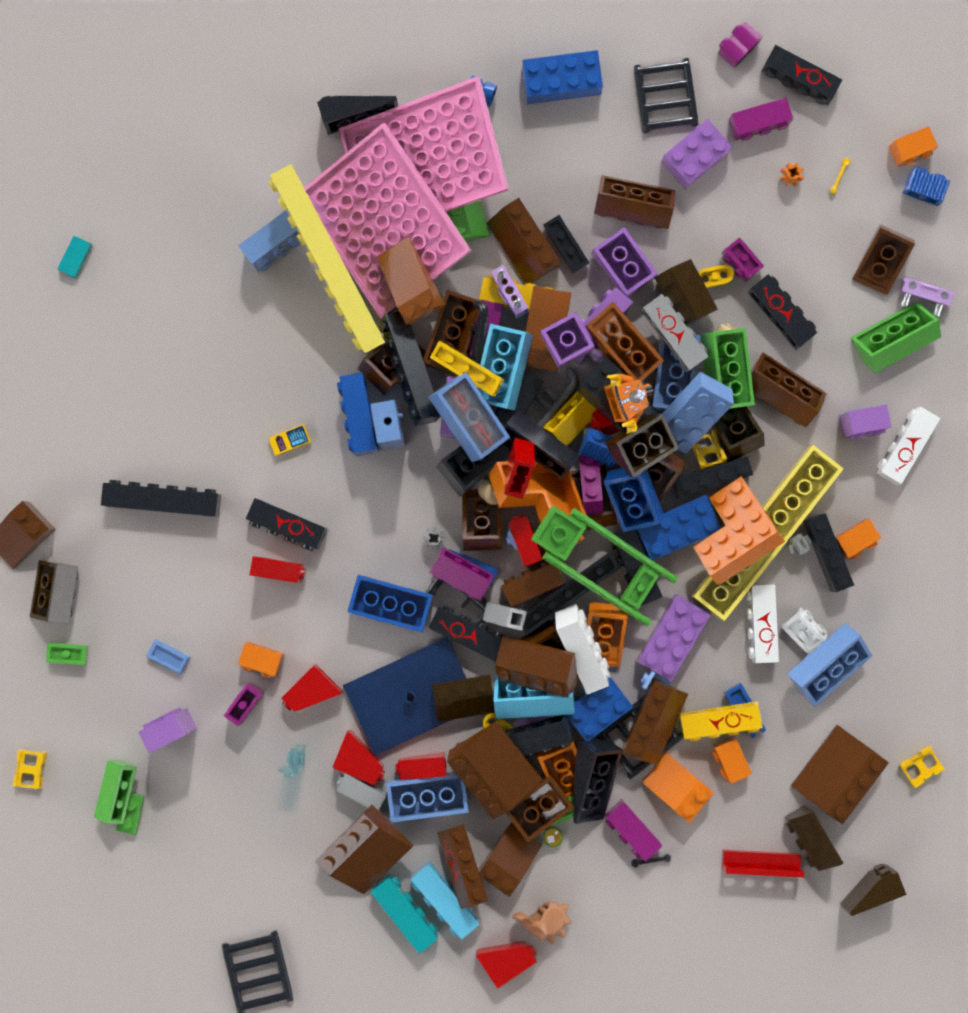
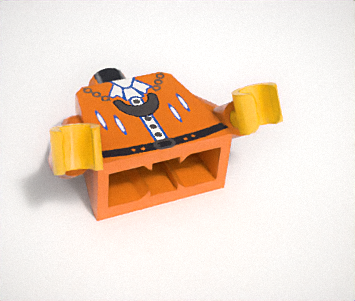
(627, 399)

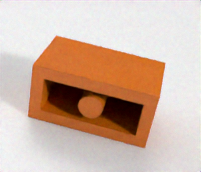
(913, 146)
(857, 538)
(260, 659)
(731, 760)

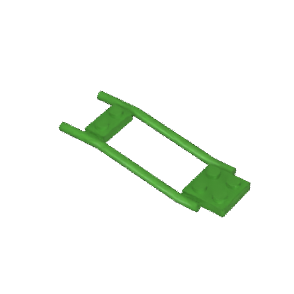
(560, 534)

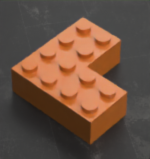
(542, 491)
(745, 537)

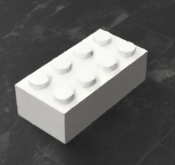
(579, 639)

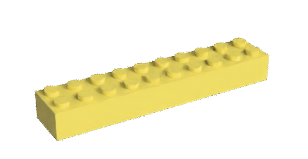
(326, 258)
(787, 509)

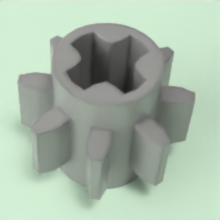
(429, 538)
(799, 544)

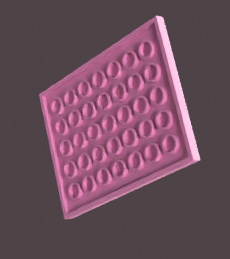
(447, 142)
(376, 201)

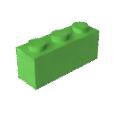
(115, 792)

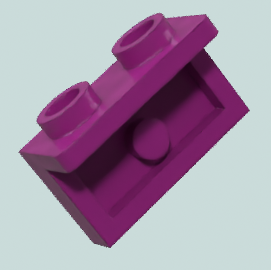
(741, 259)

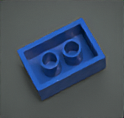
(633, 499)
(599, 710)

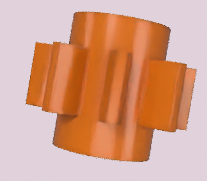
(796, 176)

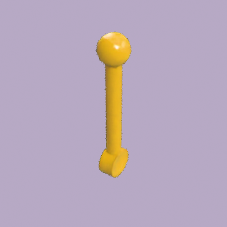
(833, 190)

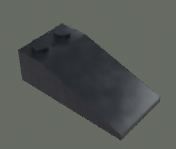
(345, 110)
(593, 391)
(463, 473)
(594, 778)

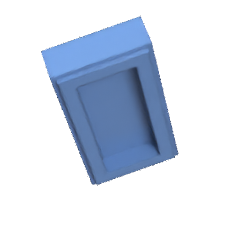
(168, 656)

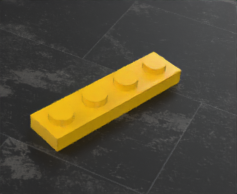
(460, 364)

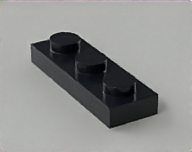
(566, 244)

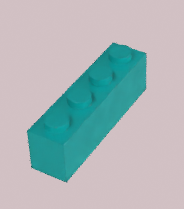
(404, 913)

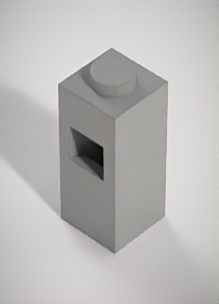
(504, 616)
(360, 791)

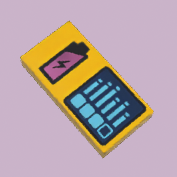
(289, 440)

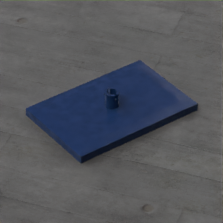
(399, 699)

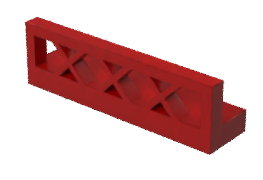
(762, 863)

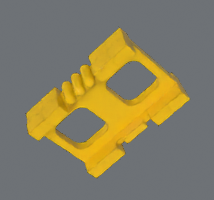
(714, 448)
(35, 770)
(925, 772)

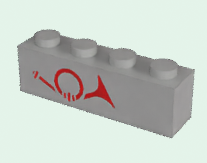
(674, 332)

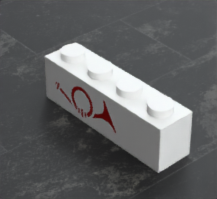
(908, 445)
(763, 624)

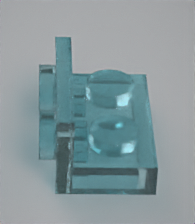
(295, 761)

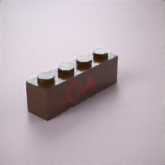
(462, 867)

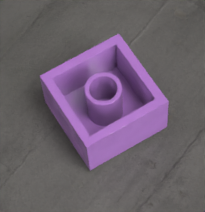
(567, 340)
(865, 421)

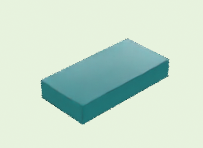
(74, 256)

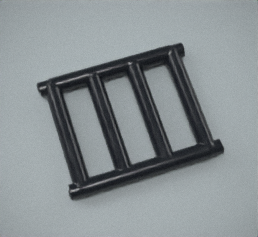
(689, 101)
(632, 772)
(238, 987)

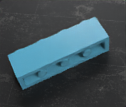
(444, 899)

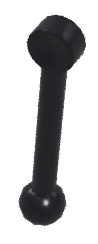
(635, 863)

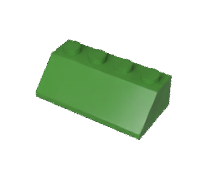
(470, 221)
(897, 336)
(730, 363)

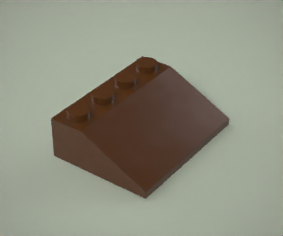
(493, 769)
(839, 774)
(364, 851)

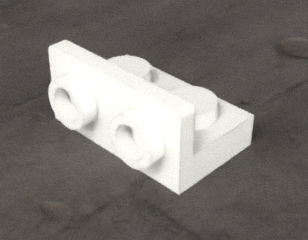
(805, 630)

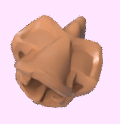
(546, 921)

